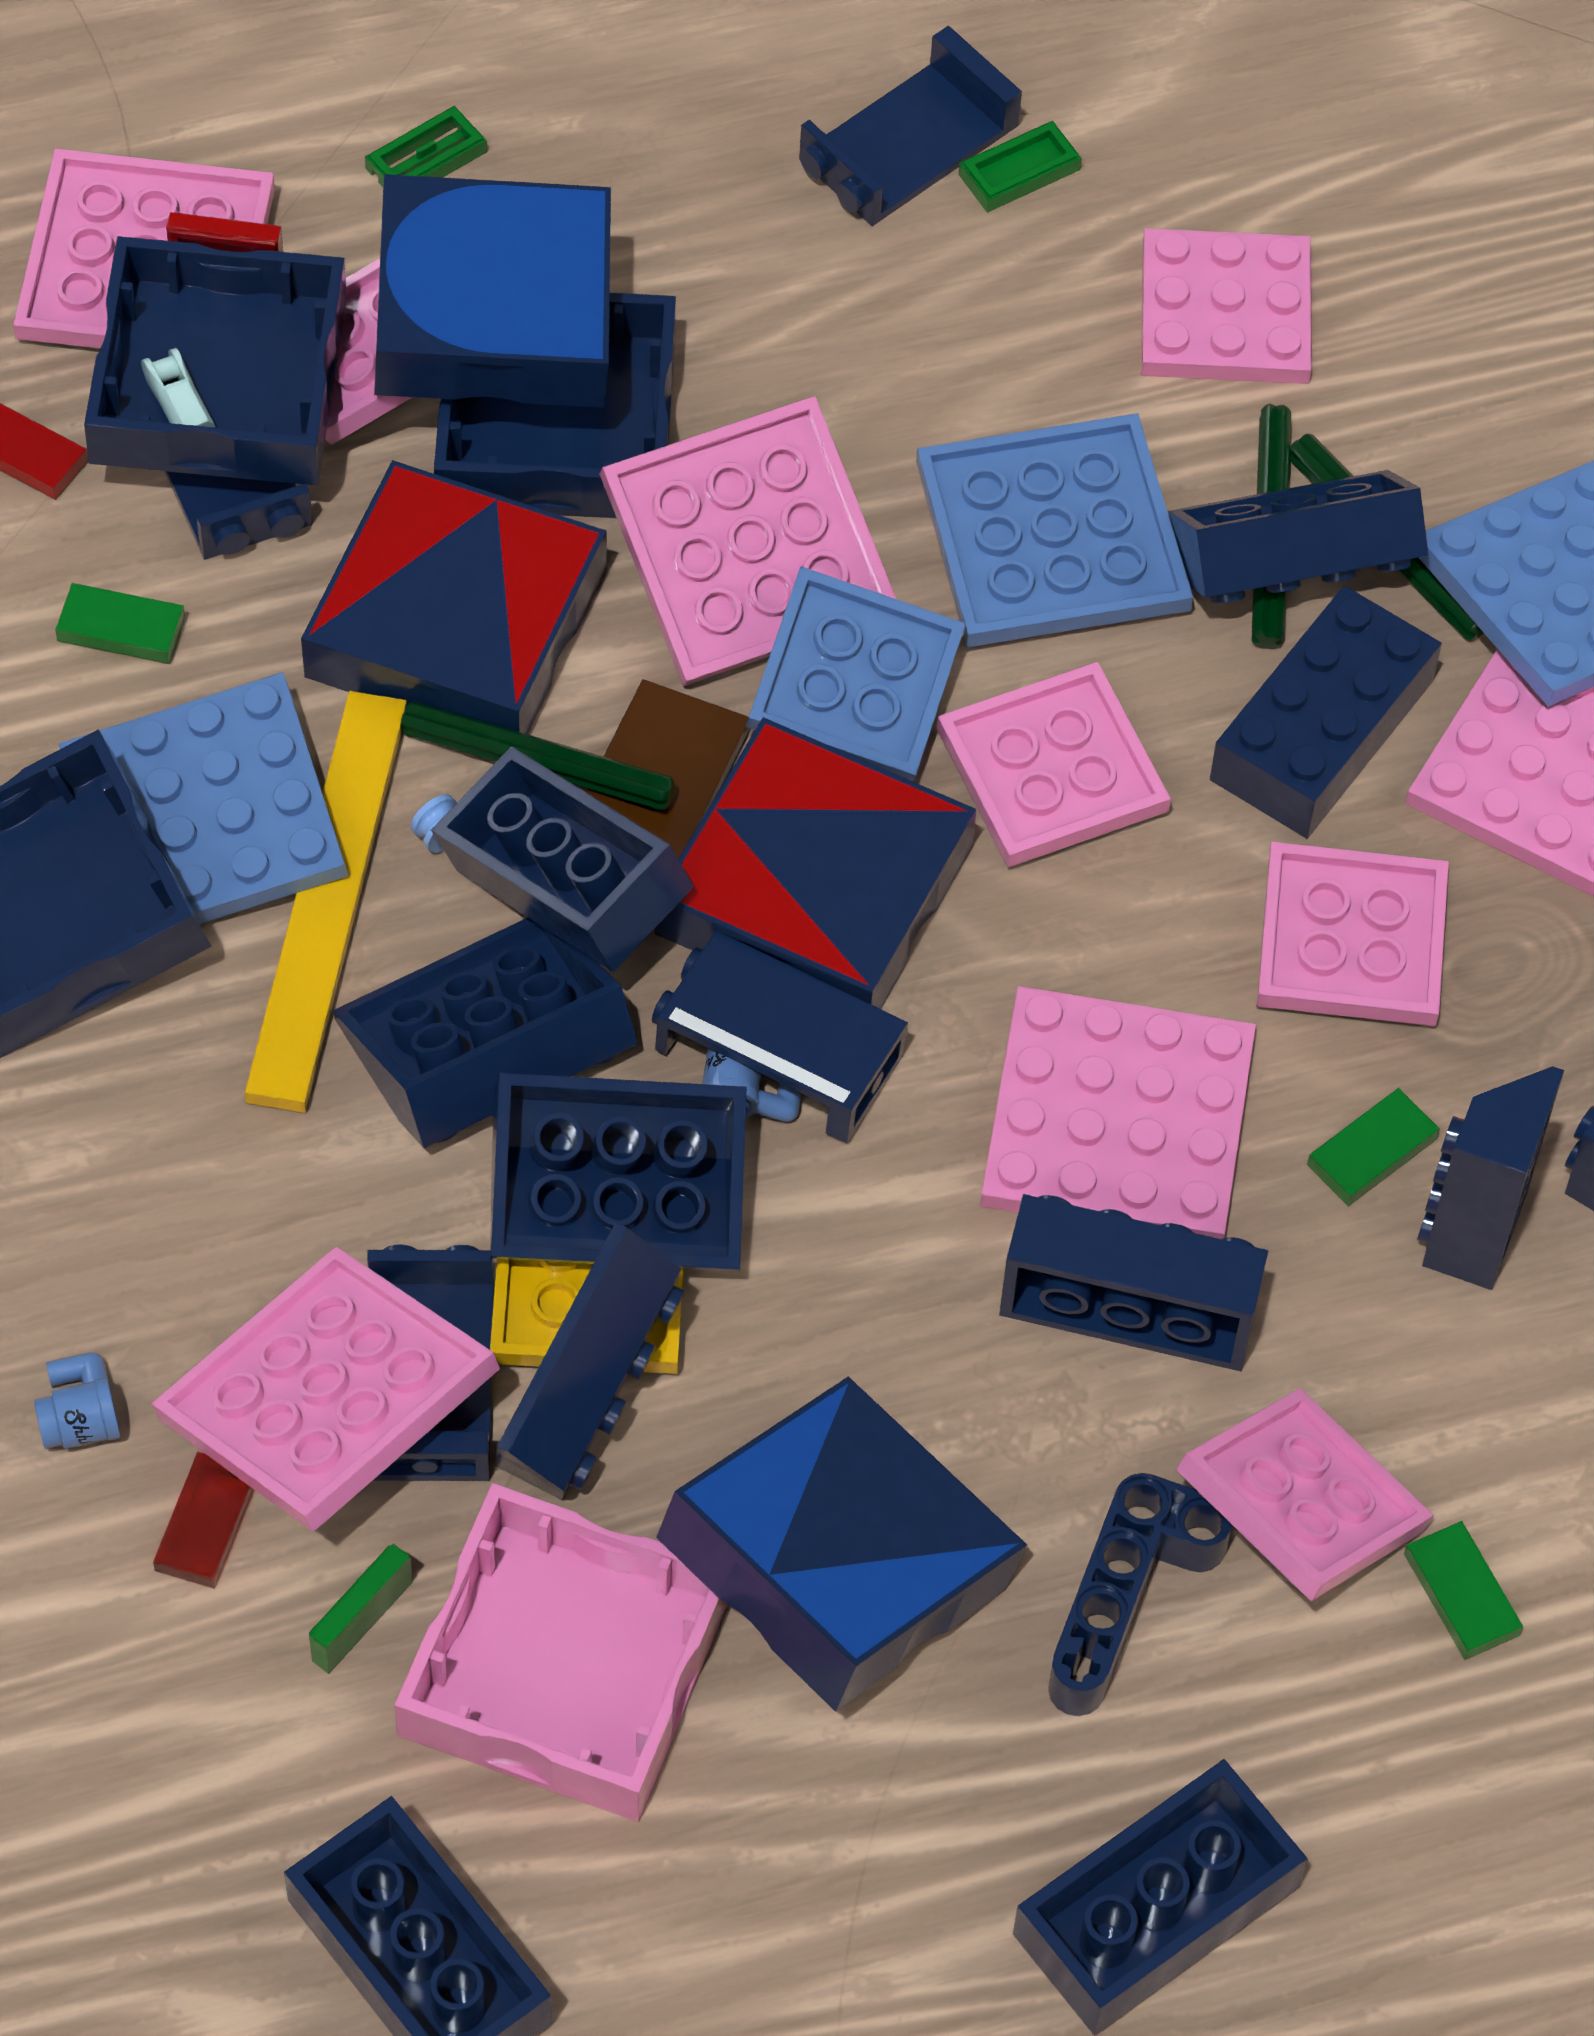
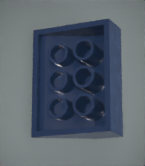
(486, 1010)
(621, 1151)

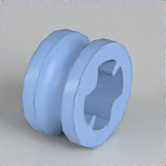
(428, 817)

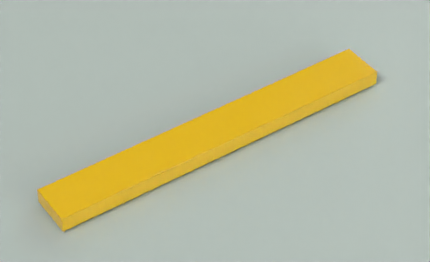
(325, 914)

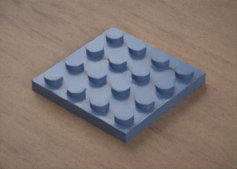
(1053, 530)
(1529, 579)
(231, 796)

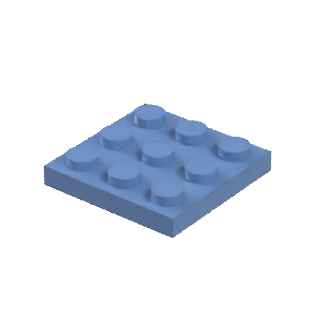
(858, 671)

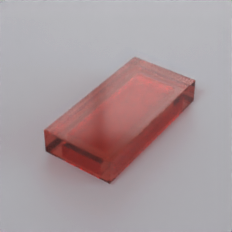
(203, 1523)

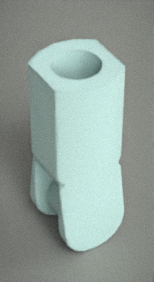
(179, 399)

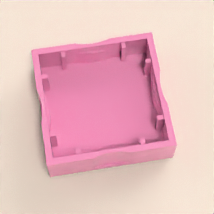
(561, 1654)

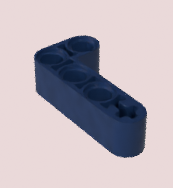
(1119, 1594)

